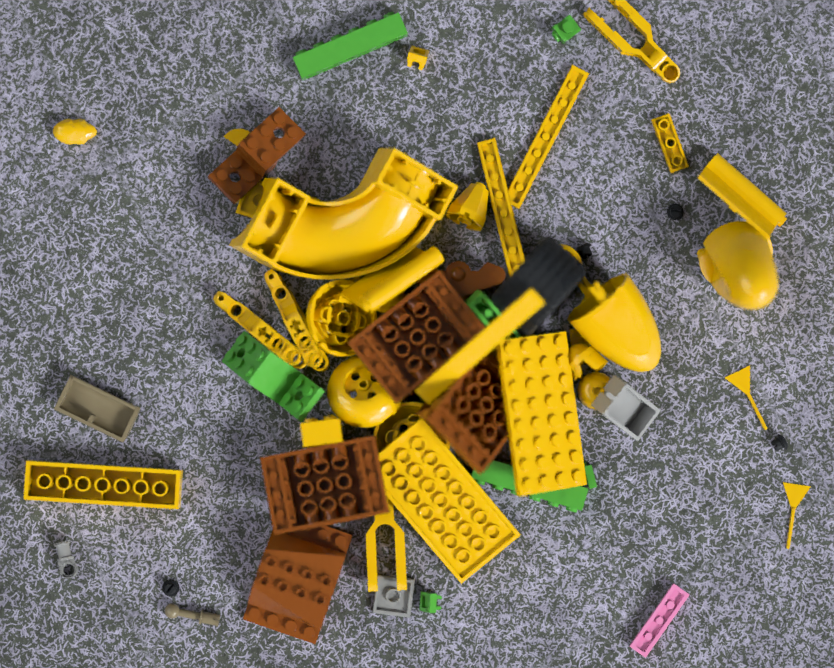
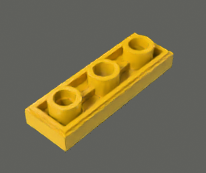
(673, 154)

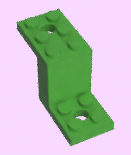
(272, 376)

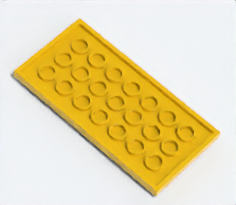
(541, 413)
(443, 501)

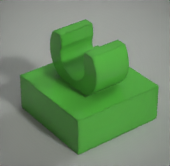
(428, 602)

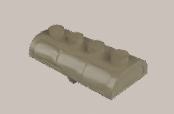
(97, 408)

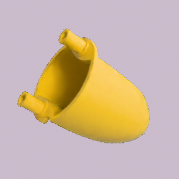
(740, 265)
(618, 323)

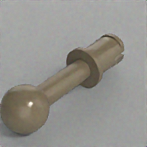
(172, 611)

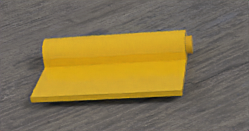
(742, 195)
(389, 281)

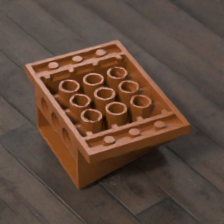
(416, 337)
(472, 413)
(324, 485)
(297, 581)

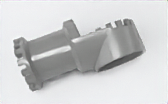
(65, 558)

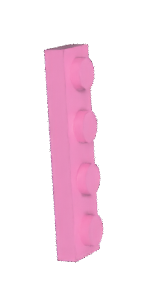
(659, 620)

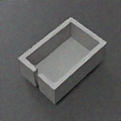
(625, 407)

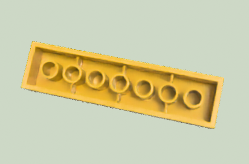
(103, 484)

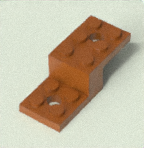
(256, 155)

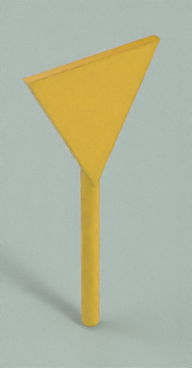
(741, 380)
(795, 494)

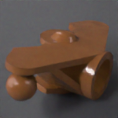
(467, 281)

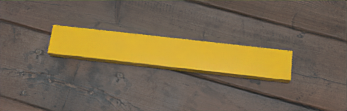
(546, 135)
(501, 204)
(480, 345)

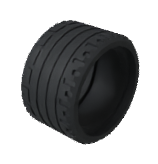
(549, 272)

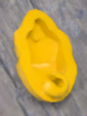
(74, 131)

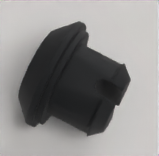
(675, 211)
(584, 249)
(780, 443)
(170, 587)

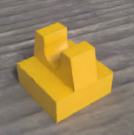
(418, 55)

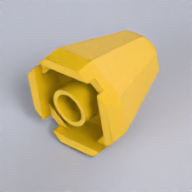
(470, 207)

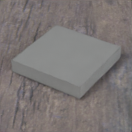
(389, 600)

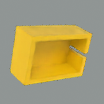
(318, 433)

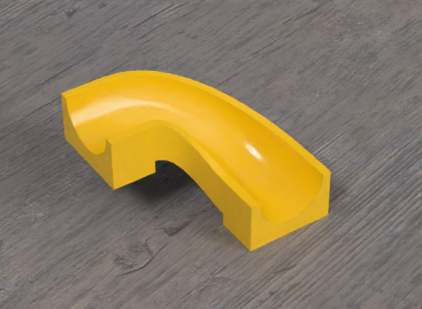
(352, 233)

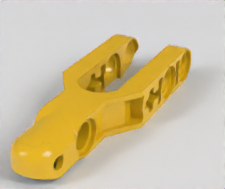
(650, 53)
(295, 321)
(259, 329)
(387, 518)

